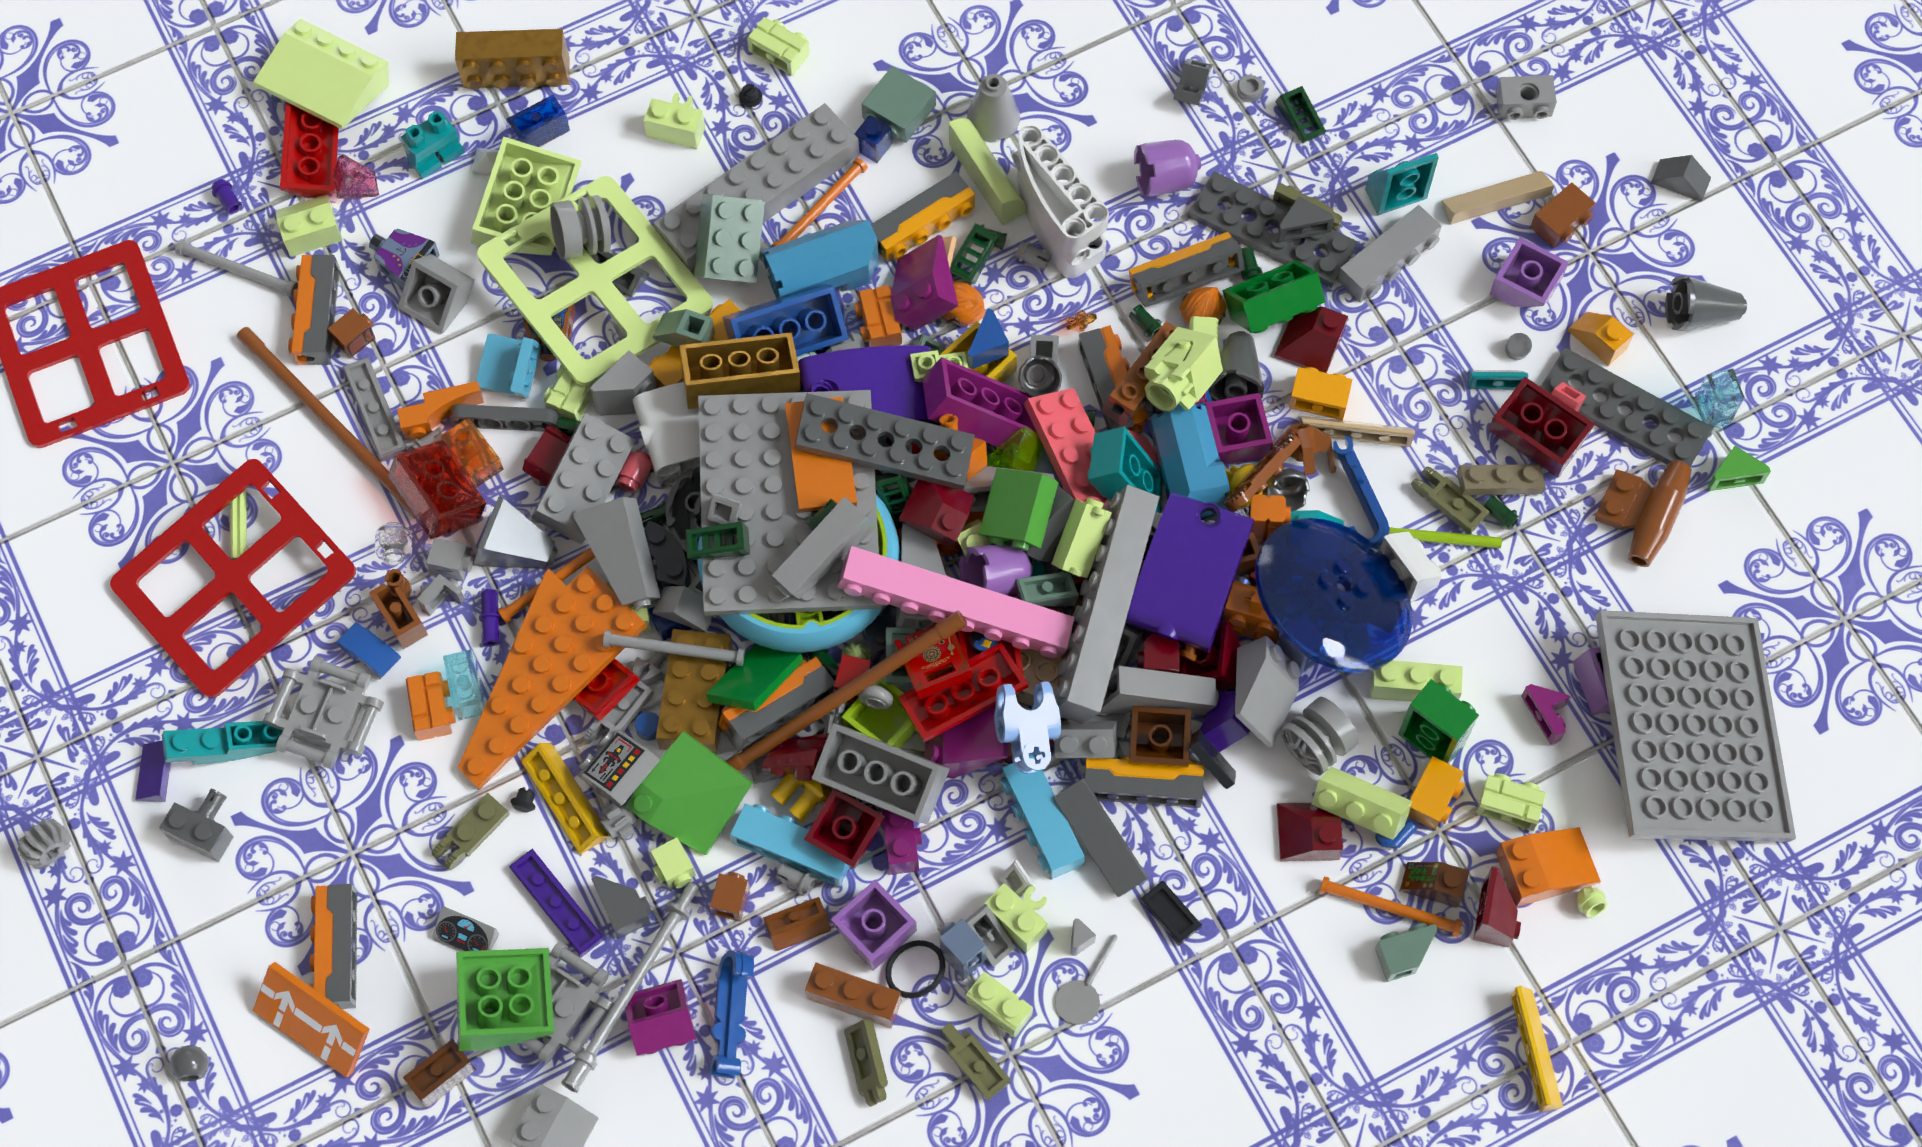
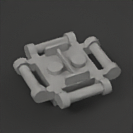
(323, 712)
(571, 1004)

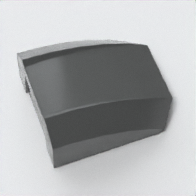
(1056, 524)

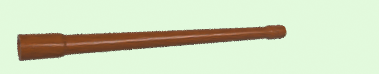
(258, 348)
(941, 631)

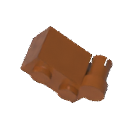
(397, 610)

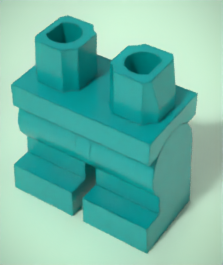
(428, 138)

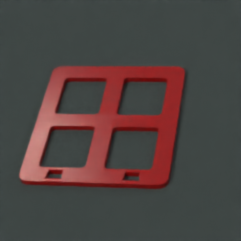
(86, 344)
(231, 578)

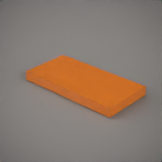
(815, 475)

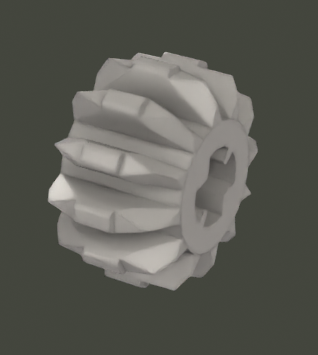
(44, 843)

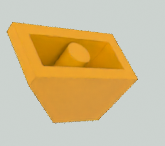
(1602, 335)

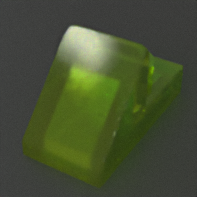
(1018, 452)

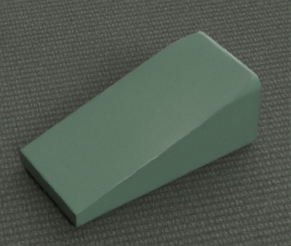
(1048, 589)

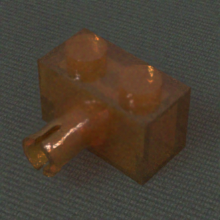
(473, 452)

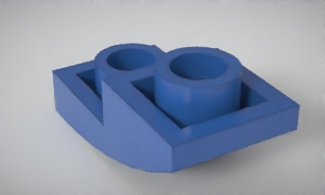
(368, 649)

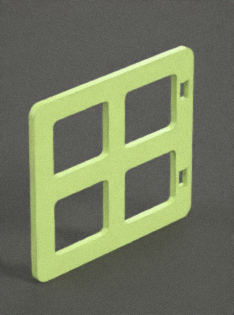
(593, 280)

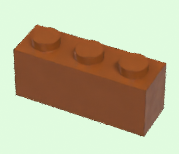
(853, 995)

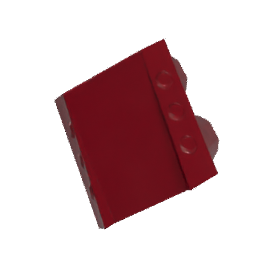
(546, 455)
(796, 757)

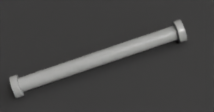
(183, 248)
(673, 648)

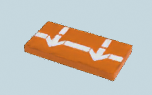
(310, 1019)

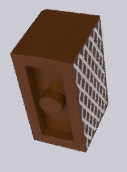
(439, 1073)

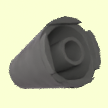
(1701, 304)
(1240, 369)

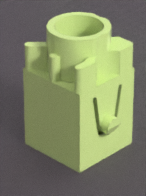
(1182, 373)

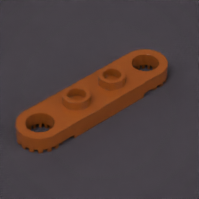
(1268, 467)

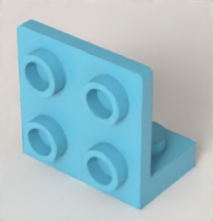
(508, 365)

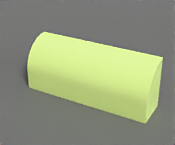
(985, 171)

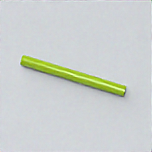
(1452, 538)

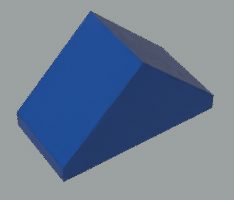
(988, 343)

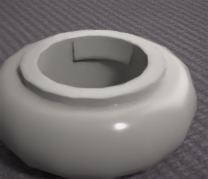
(876, 697)

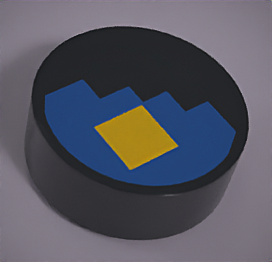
(980, 643)

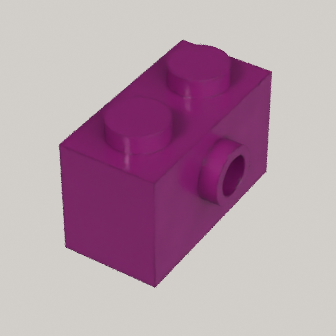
(901, 843)

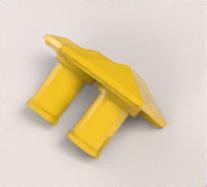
(814, 793)

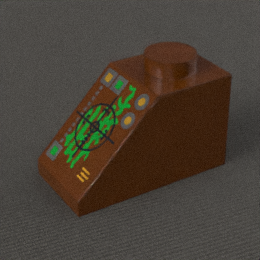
(1435, 882)

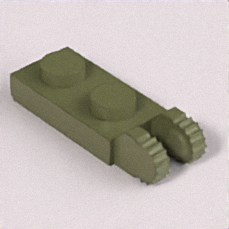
(1449, 500)
(471, 830)

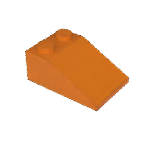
(1546, 865)

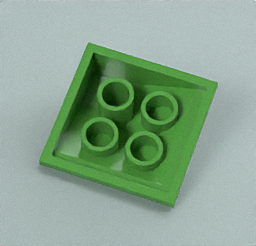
(690, 794)
(503, 997)

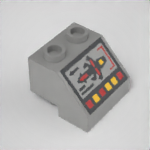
(617, 766)

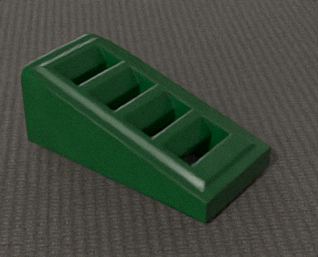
(1300, 95)
(965, 249)
(888, 479)
(717, 531)

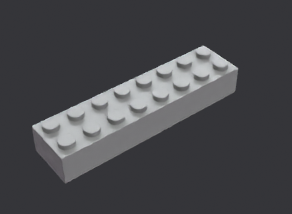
(773, 173)
(1104, 605)

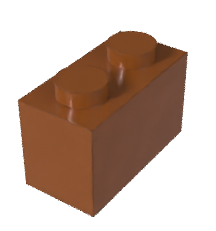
(1563, 215)

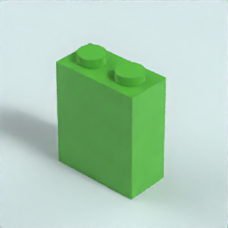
(1018, 508)

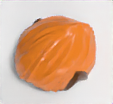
(1203, 303)
(969, 307)

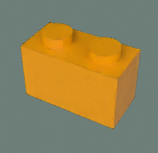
(1320, 393)
(1434, 793)

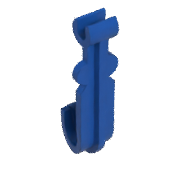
(1363, 491)
(730, 1011)

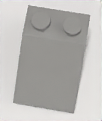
(1264, 688)

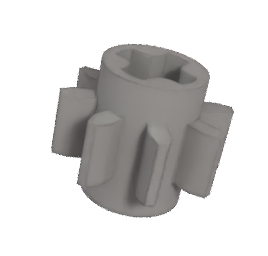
(618, 821)

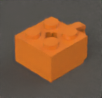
(1247, 613)

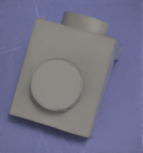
(434, 594)

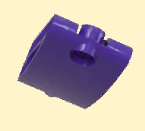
(879, 368)
(1189, 572)

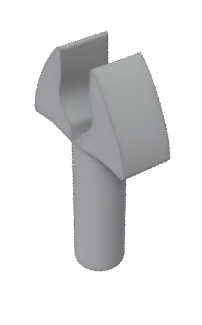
(650, 665)

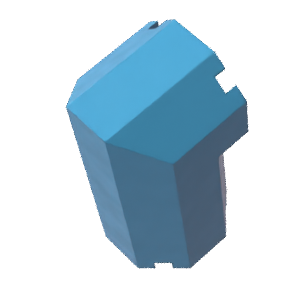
(833, 256)
(1189, 456)

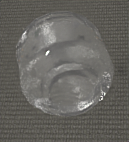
(393, 543)

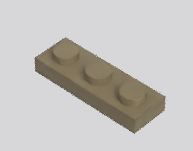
(1500, 479)

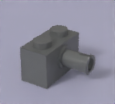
(198, 828)

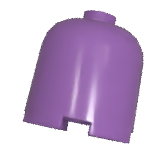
(1166, 167)
(995, 568)

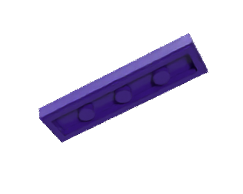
(556, 903)

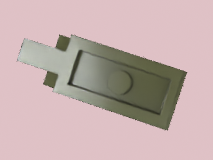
(975, 1062)

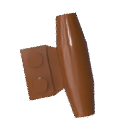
(1651, 511)

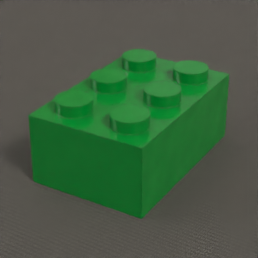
(1274, 296)
(1438, 722)

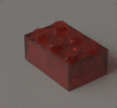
(436, 489)

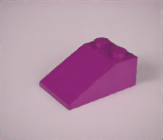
(923, 285)
(967, 745)

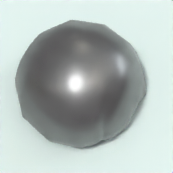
(1039, 376)
(1291, 485)

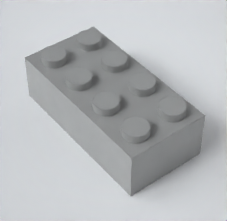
(583, 475)
(880, 774)

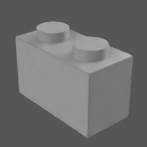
(1087, 740)

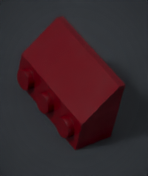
(1541, 426)

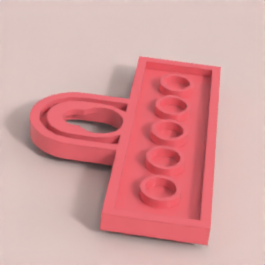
(1068, 440)

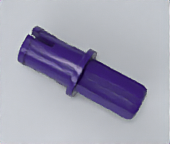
(490, 618)

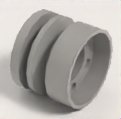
(586, 226)
(1320, 735)

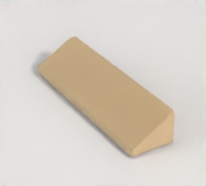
(1497, 197)
(1362, 431)

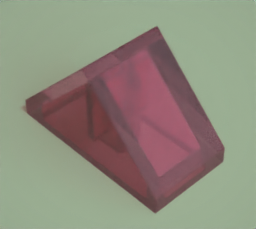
(354, 179)

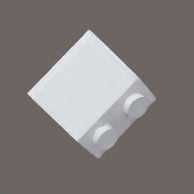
(1411, 563)

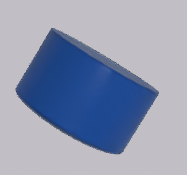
(646, 725)

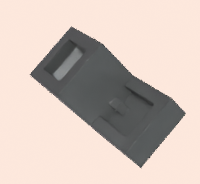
(1193, 81)

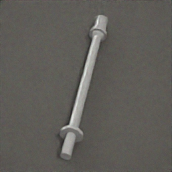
(586, 1059)

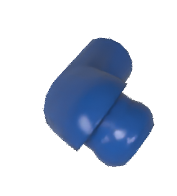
(1400, 839)

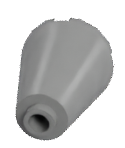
(994, 109)

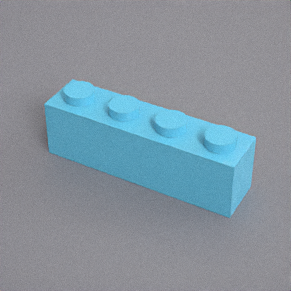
(1043, 819)
(784, 842)

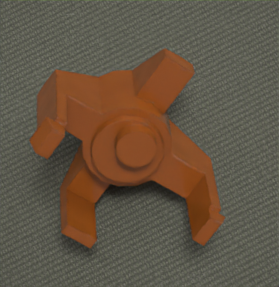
(1312, 442)

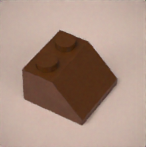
(1160, 736)

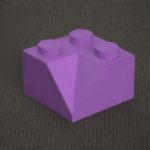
(1528, 276)
(874, 925)

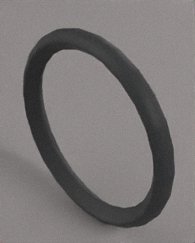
(942, 966)

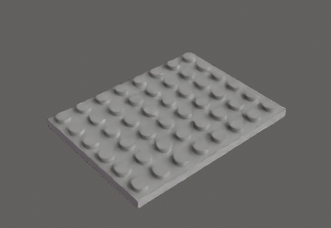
(750, 460)
(1694, 727)

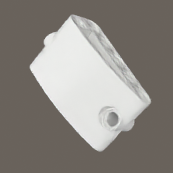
(1056, 218)
(669, 432)

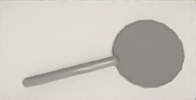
(1078, 1000)

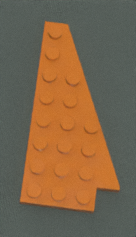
(547, 667)

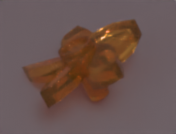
(1080, 319)

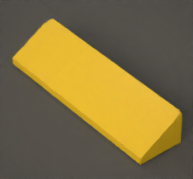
(564, 797)
(1536, 1049)

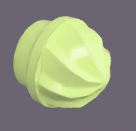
(857, 650)
(1591, 901)

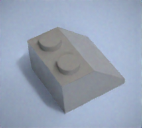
(435, 292)
(620, 384)
(553, 1122)

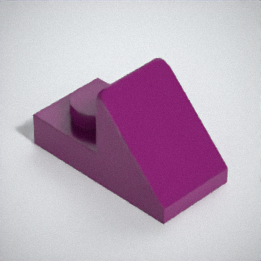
(1542, 705)

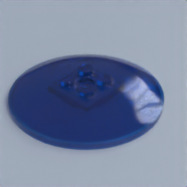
(1301, 596)

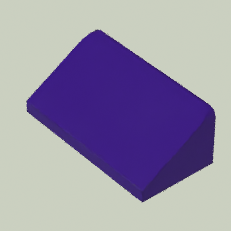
(153, 774)

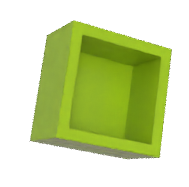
(885, 725)

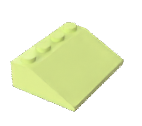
(323, 74)
(520, 186)

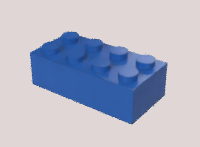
(809, 314)

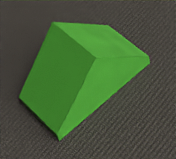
(1739, 470)

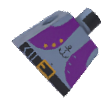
(398, 251)

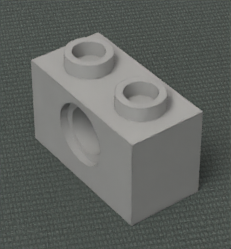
(1539, 91)

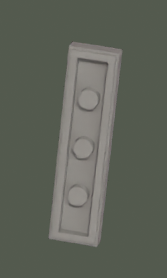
(374, 409)

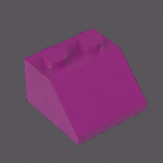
(660, 1018)

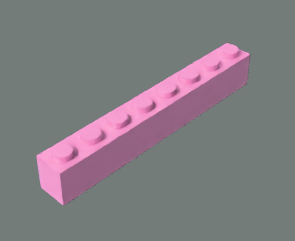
(939, 596)

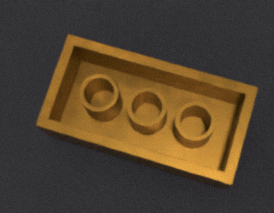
(512, 58)
(740, 367)
(685, 689)

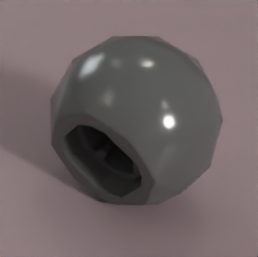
(189, 1063)

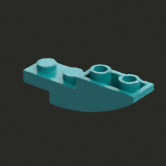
(220, 745)

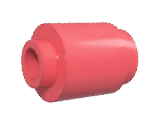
(634, 471)

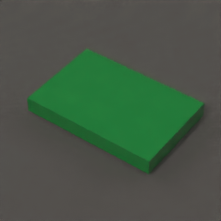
(756, 680)

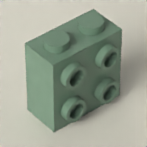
(899, 103)

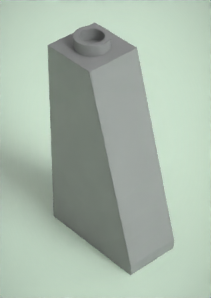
(621, 548)
(823, 549)
(921, 552)
(1158, 689)

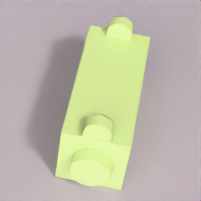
(1081, 537)

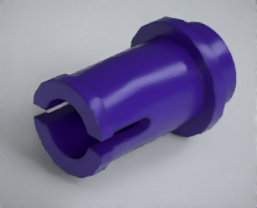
(223, 191)

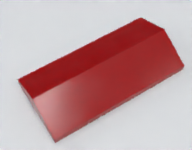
(308, 154)
(960, 702)

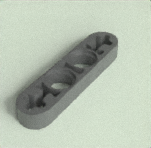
(505, 417)

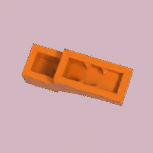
(421, 418)

